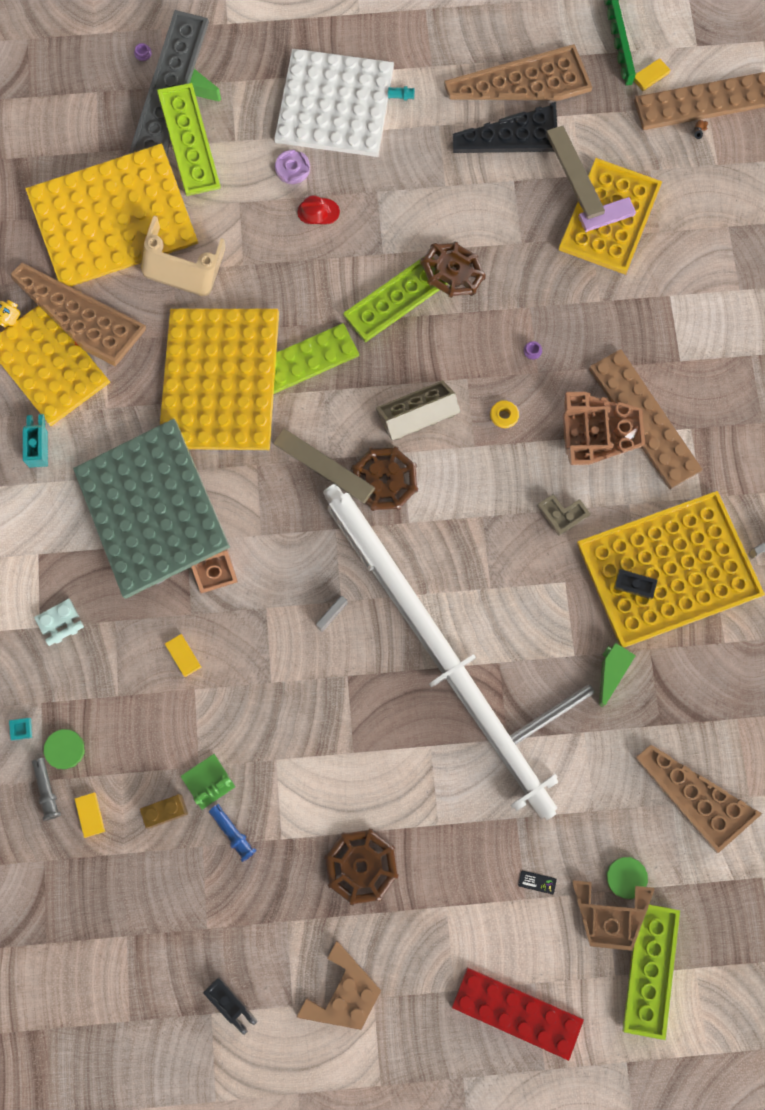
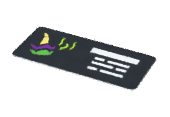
(537, 882)

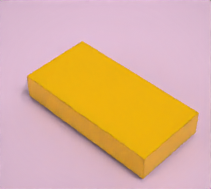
(651, 74)
(183, 655)
(89, 815)

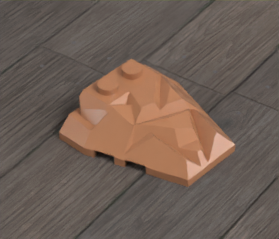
(599, 428)

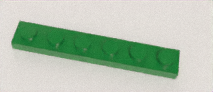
(621, 41)

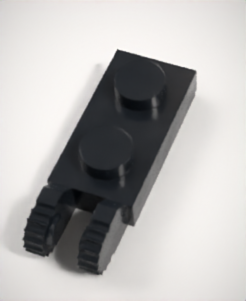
(229, 1004)

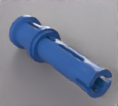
(237, 840)

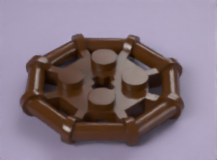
(460, 259)
(391, 470)
(349, 867)

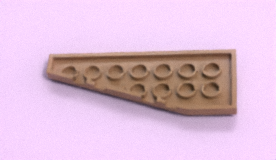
(538, 77)
(84, 319)

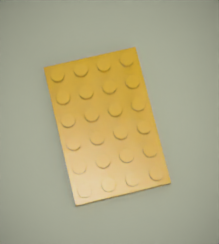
(616, 242)
(49, 365)

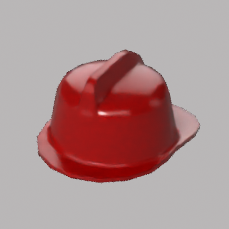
(318, 210)

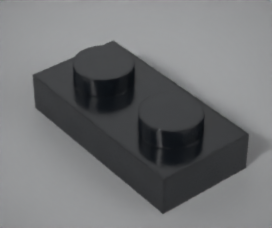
(635, 584)

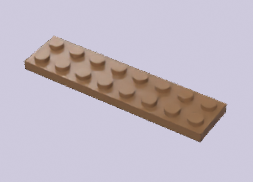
(701, 101)
(662, 441)

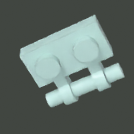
(56, 617)

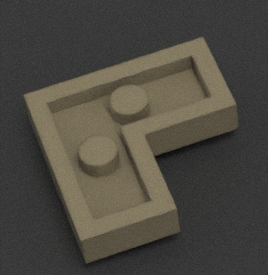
(561, 518)

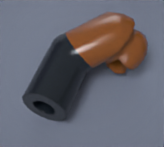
(697, 131)

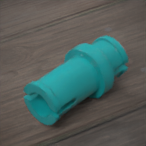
(401, 93)

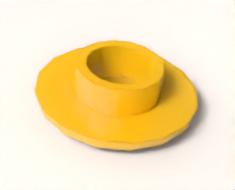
(508, 406)

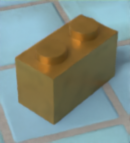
(163, 811)

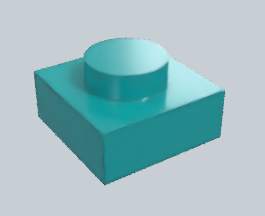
(20, 729)

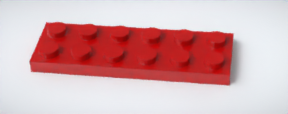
(518, 1013)

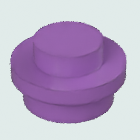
(142, 52)
(532, 350)

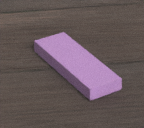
(613, 212)

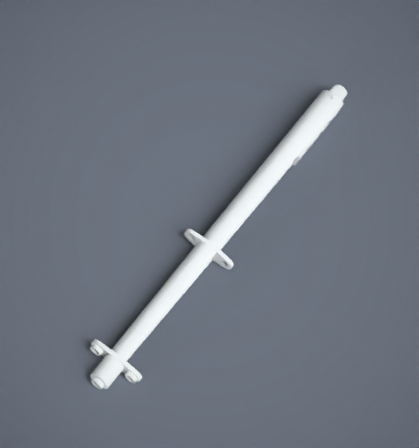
(392, 580)

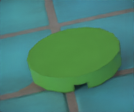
(64, 749)
(624, 875)

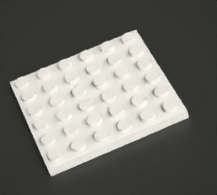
(334, 102)

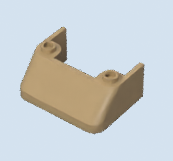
(177, 272)

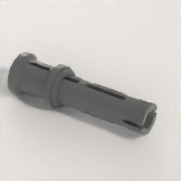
(47, 798)

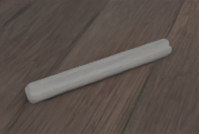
(552, 714)

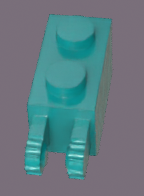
(35, 442)

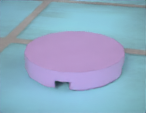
(292, 167)

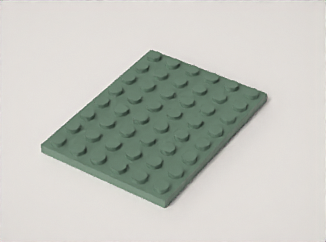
(150, 508)

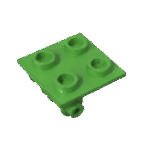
(208, 781)

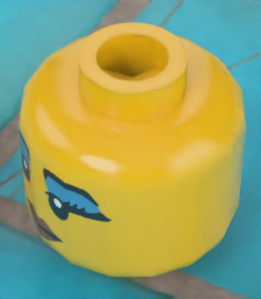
(8, 313)

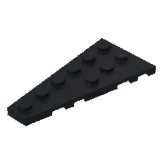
(510, 134)

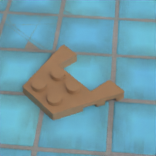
(612, 925)
(351, 999)

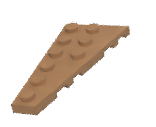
(704, 804)

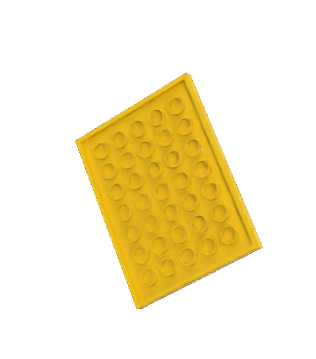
(102, 215)
(221, 377)
(690, 555)

